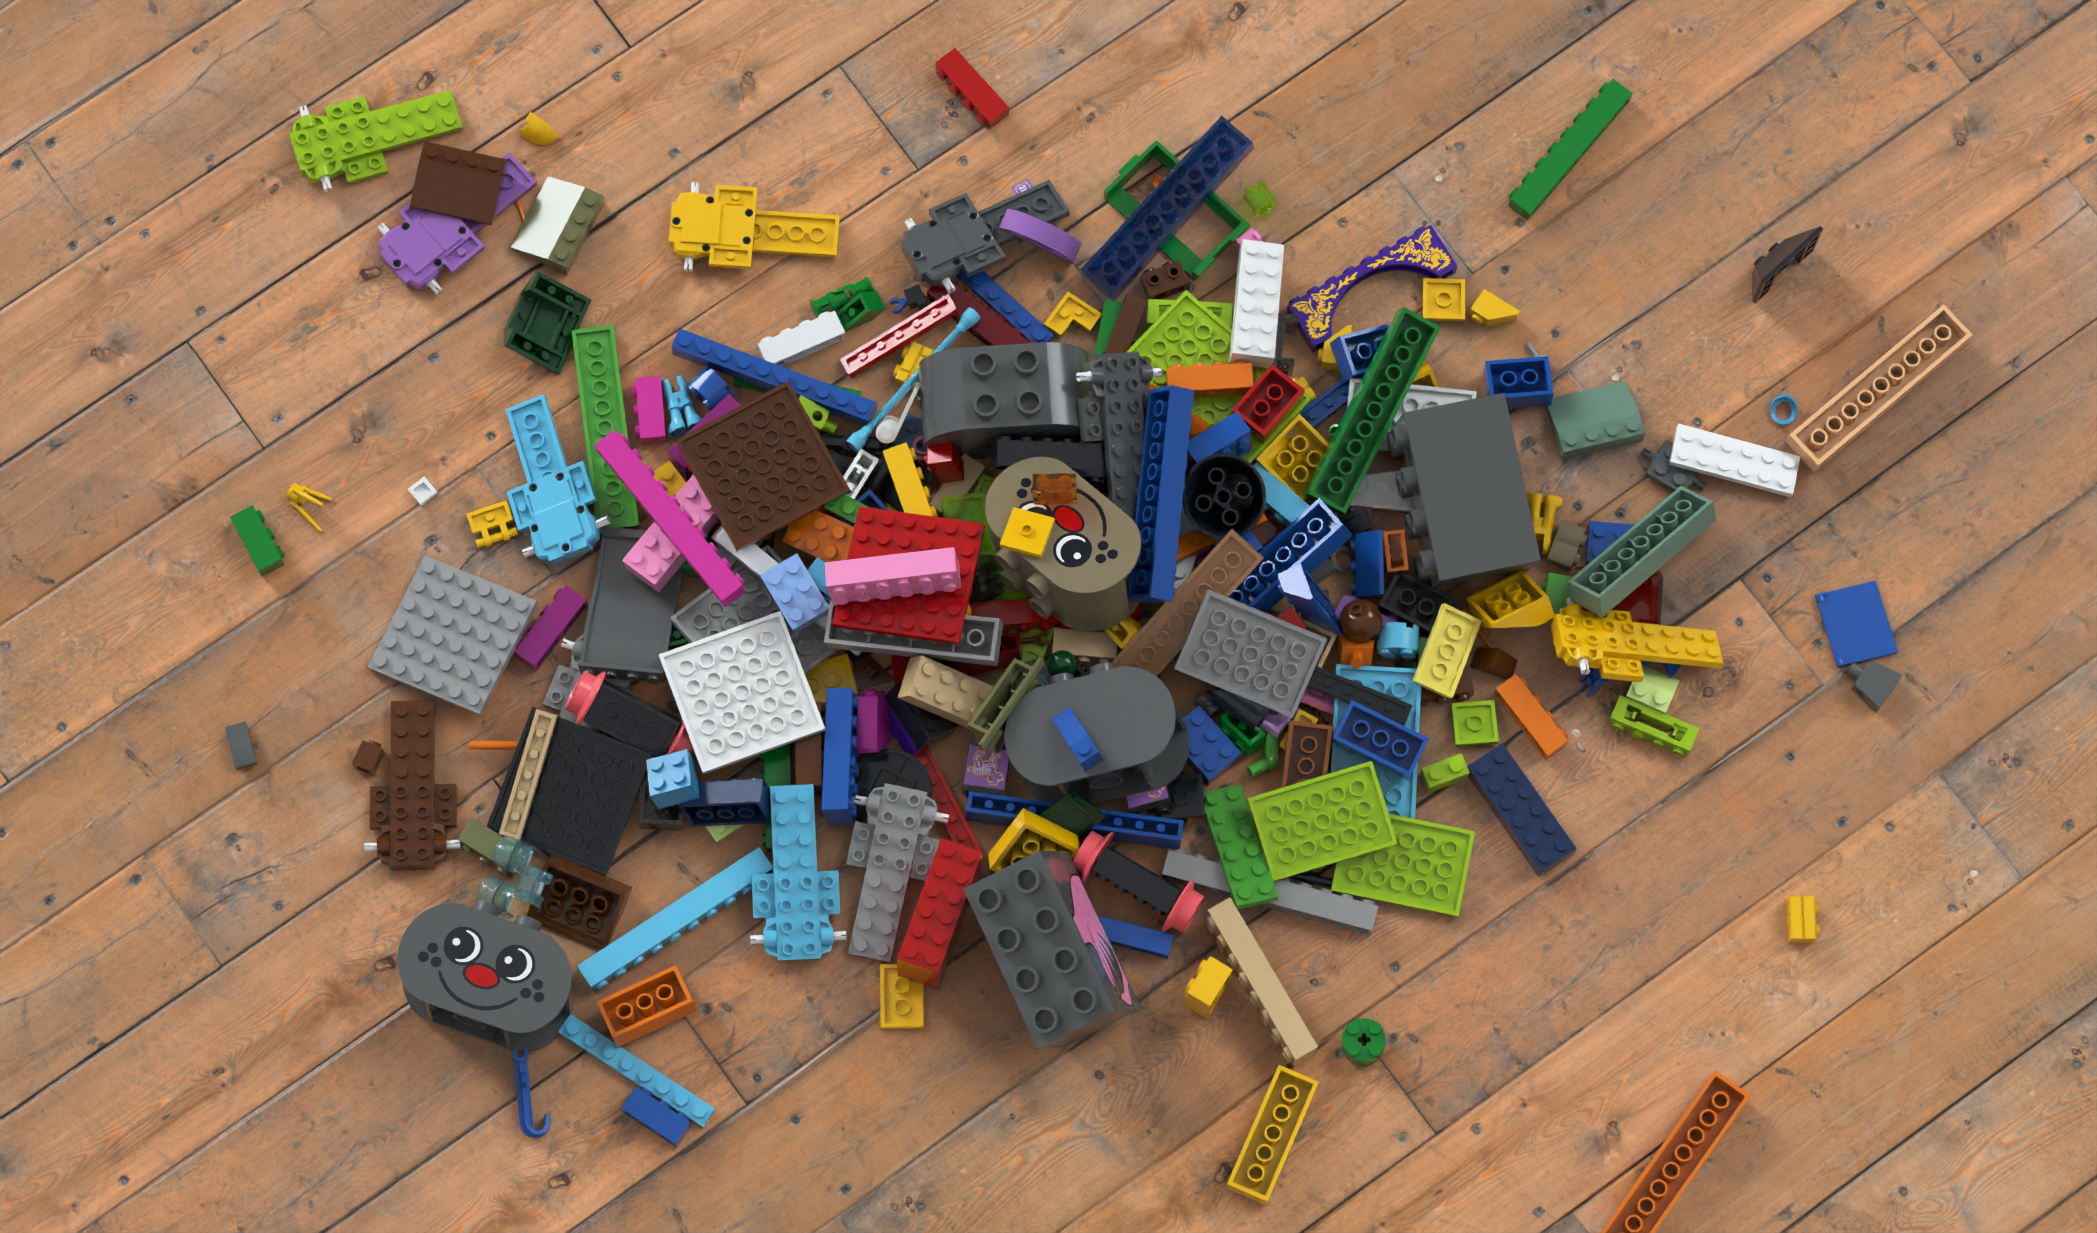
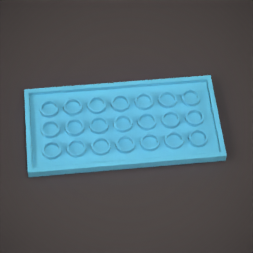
(1396, 682)

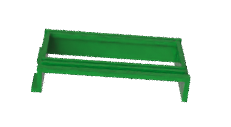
(1174, 249)

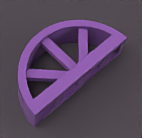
(1041, 234)

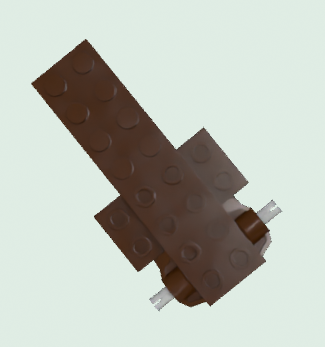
(413, 808)

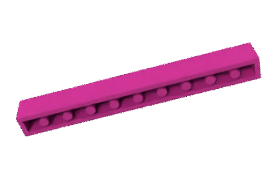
(669, 518)

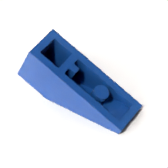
(1077, 739)

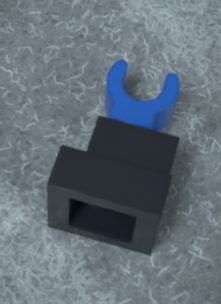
(913, 299)

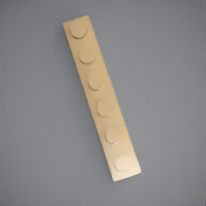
(528, 774)

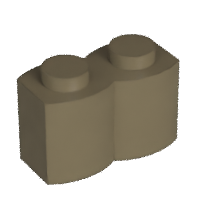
(1565, 545)

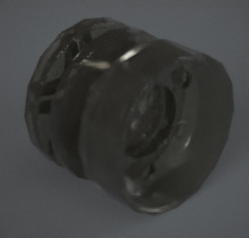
(986, 584)

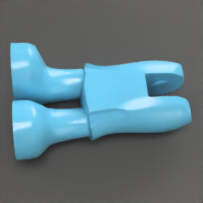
(678, 403)

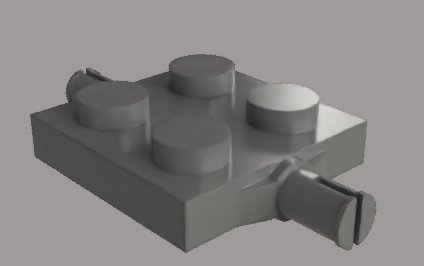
(1668, 475)

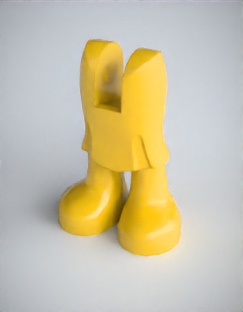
(1543, 525)

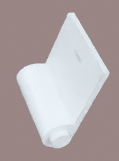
(890, 425)

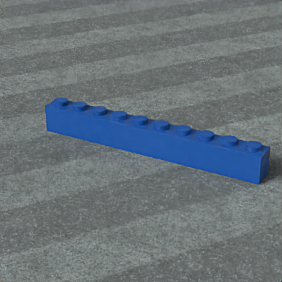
(770, 375)
(1125, 826)

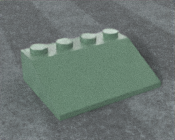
(1595, 420)

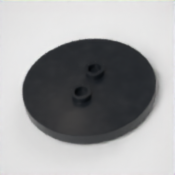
(893, 768)

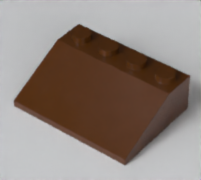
(458, 183)
(580, 903)

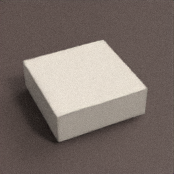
(422, 491)

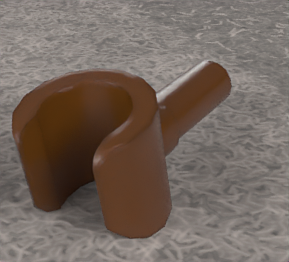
(1037, 639)

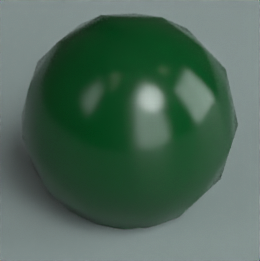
(1062, 662)

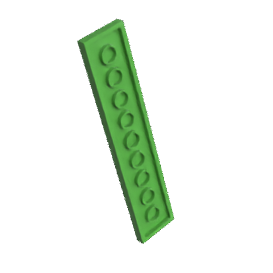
(601, 414)

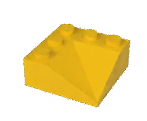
(1294, 455)
(1511, 603)
(1028, 835)

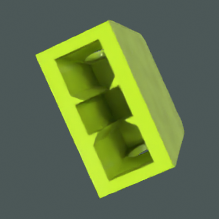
(821, 414)

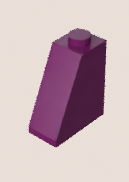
(872, 721)

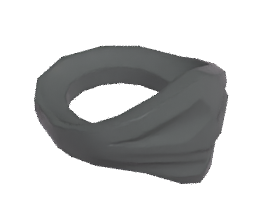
(1333, 559)

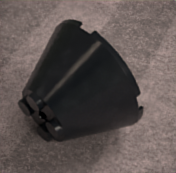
(1224, 495)

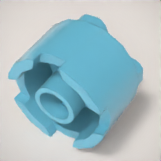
(1398, 641)

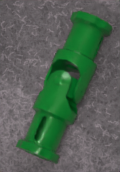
(839, 298)

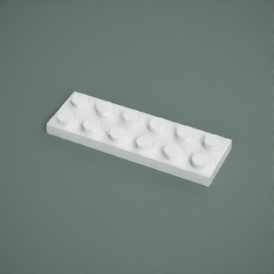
(1734, 460)

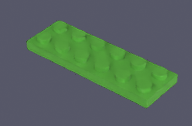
(1239, 847)

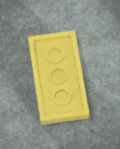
(1446, 651)

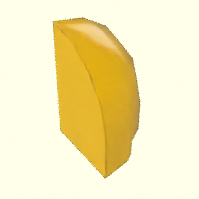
(538, 131)

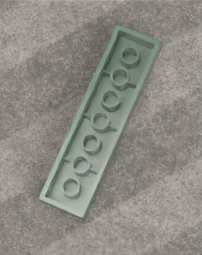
(1641, 551)

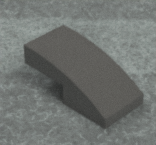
(241, 745)

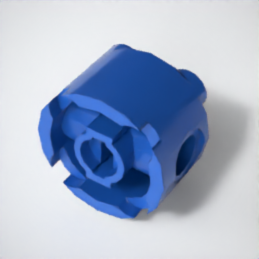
(710, 387)

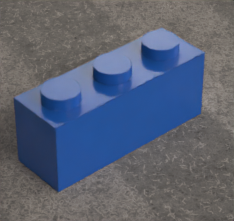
(656, 1116)

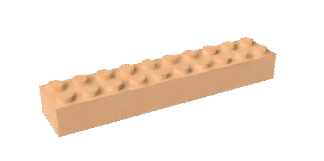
(1879, 388)

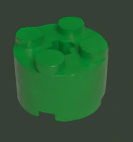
(1375, 1039)

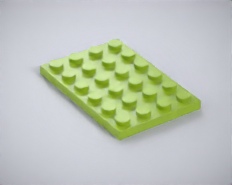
(1322, 821)
(1419, 872)

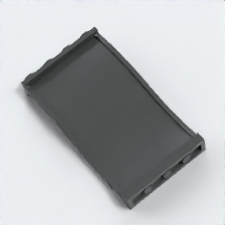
(626, 617)

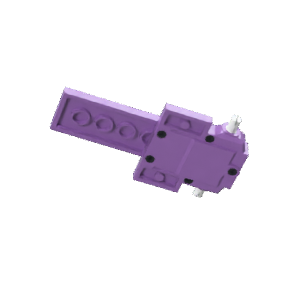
(433, 241)

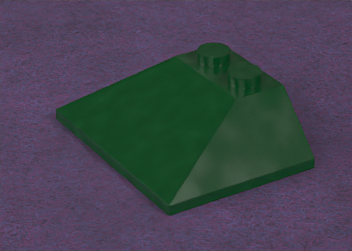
(544, 321)

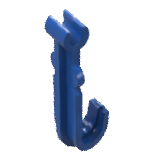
(524, 1097)

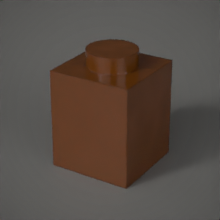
(368, 757)

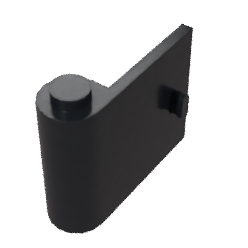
(882, 484)
(1244, 710)

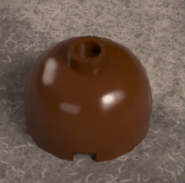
(1360, 620)

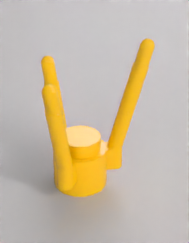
(300, 494)

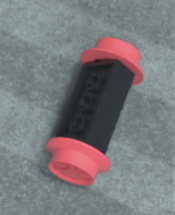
(626, 716)
(1133, 877)

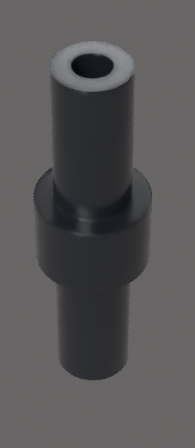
(1312, 878)

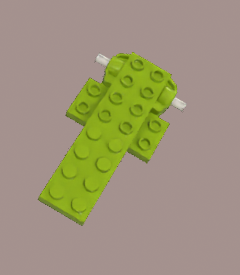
(354, 138)

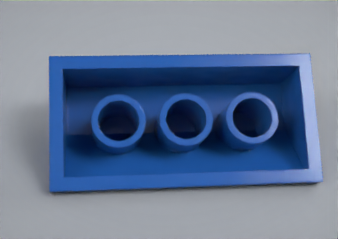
(1308, 598)

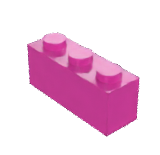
(649, 410)

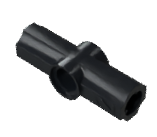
(838, 444)

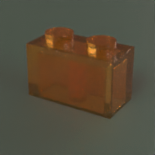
(1055, 489)

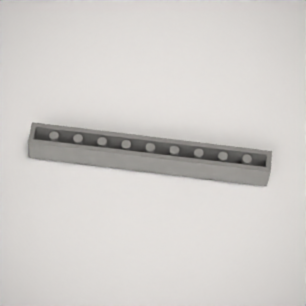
(1292, 899)

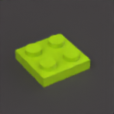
(1474, 723)

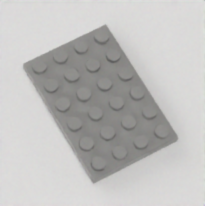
(1250, 653)

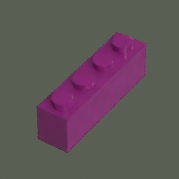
(550, 628)

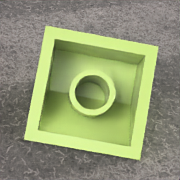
(1654, 690)

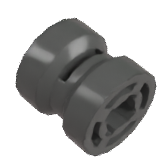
(1206, 704)

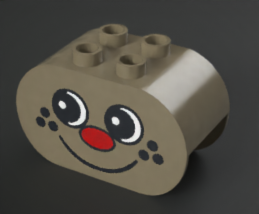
(1086, 556)

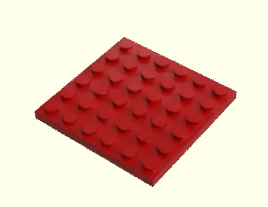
(920, 616)

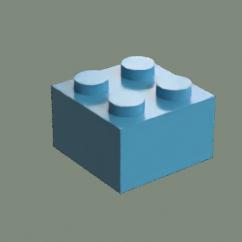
(672, 779)

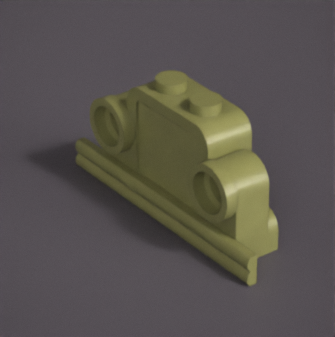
(993, 713)

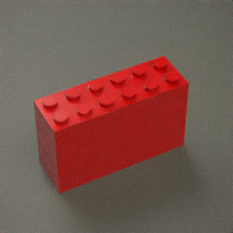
(939, 914)

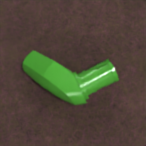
(1269, 758)

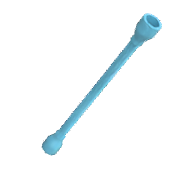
(859, 438)

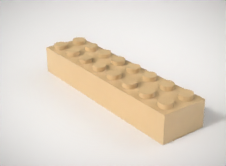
(1261, 982)

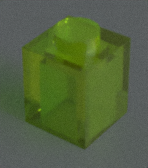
(1260, 198)

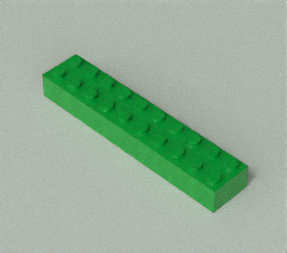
(1371, 410)

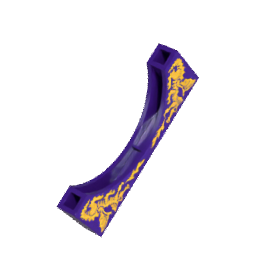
(1419, 254)

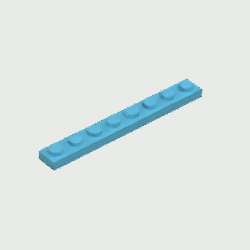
(636, 1070)

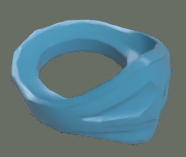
(1793, 405)

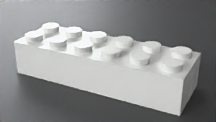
(1256, 303)

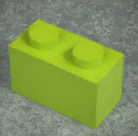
(1444, 773)

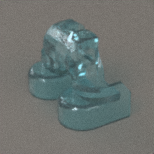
(514, 857)

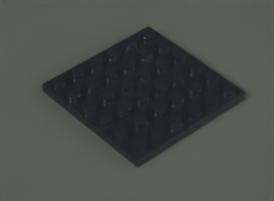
(580, 795)

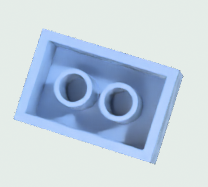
(795, 593)

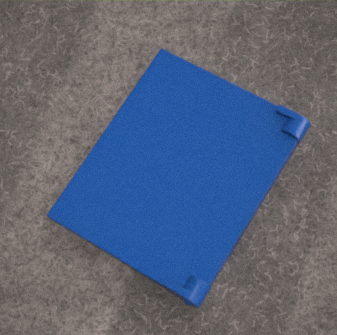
(1856, 624)

